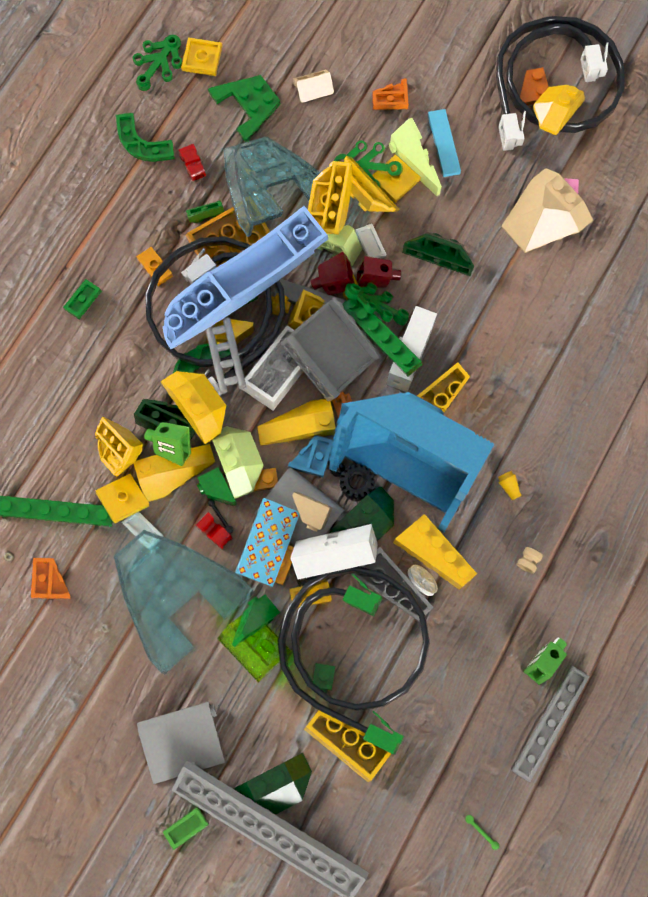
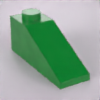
(255, 617)

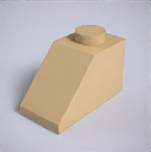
(311, 511)

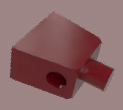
(377, 272)
(334, 275)

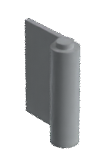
(282, 494)
(180, 738)

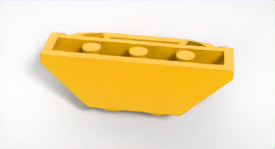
(557, 107)
(367, 192)
(331, 196)
(197, 402)
(117, 446)

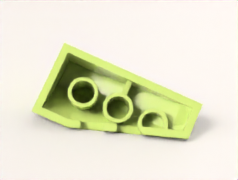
(407, 146)

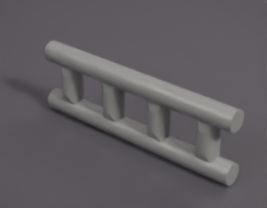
(220, 365)

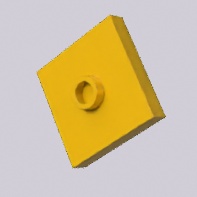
(202, 56)
(397, 186)
(122, 498)

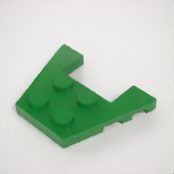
(255, 99)

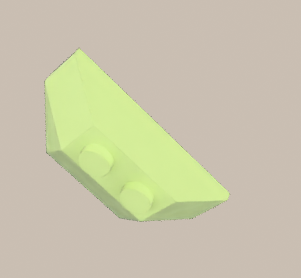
(239, 459)

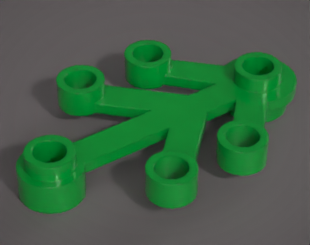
(159, 59)
(365, 162)
(375, 303)

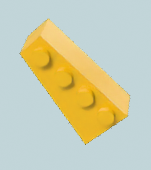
(446, 387)
(347, 745)

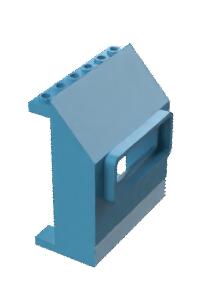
(412, 448)

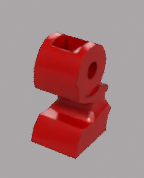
(192, 162)
(214, 531)

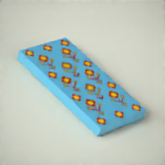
(267, 542)

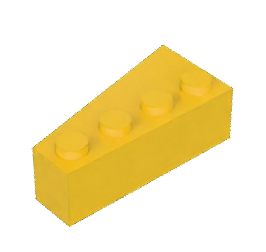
(435, 552)

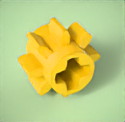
(275, 304)

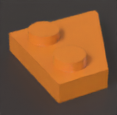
(533, 85)
(391, 97)
(47, 580)

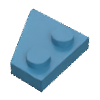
(313, 457)

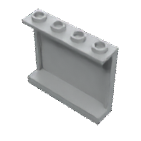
(331, 349)

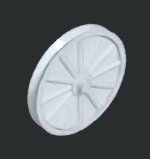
(422, 580)

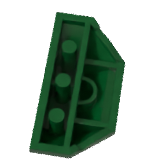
(440, 251)
(374, 509)
(279, 786)

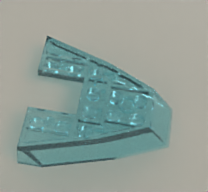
(254, 168)
(159, 579)

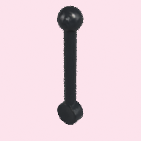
(211, 503)

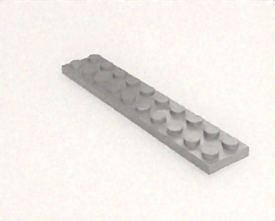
(269, 831)

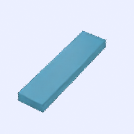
(444, 143)

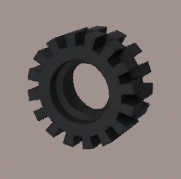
(361, 471)

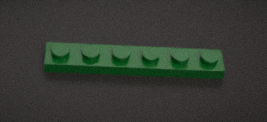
(383, 337)
(54, 511)

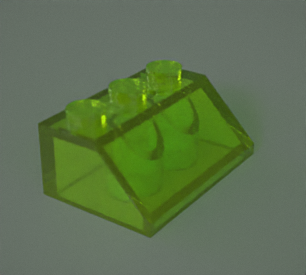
(257, 653)

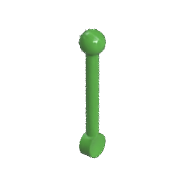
(469, 819)

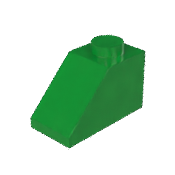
(215, 487)

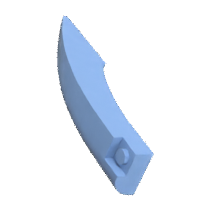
(242, 277)

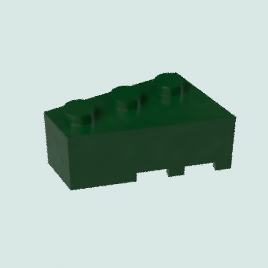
(152, 413)

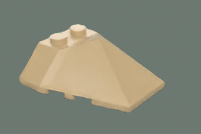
(546, 212)

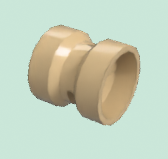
(529, 560)

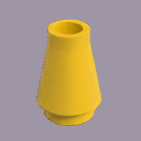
(510, 485)

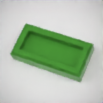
(185, 828)

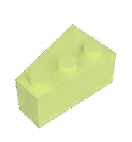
(344, 242)

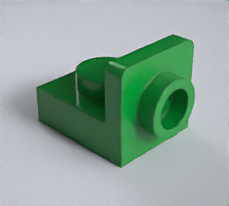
(324, 676)

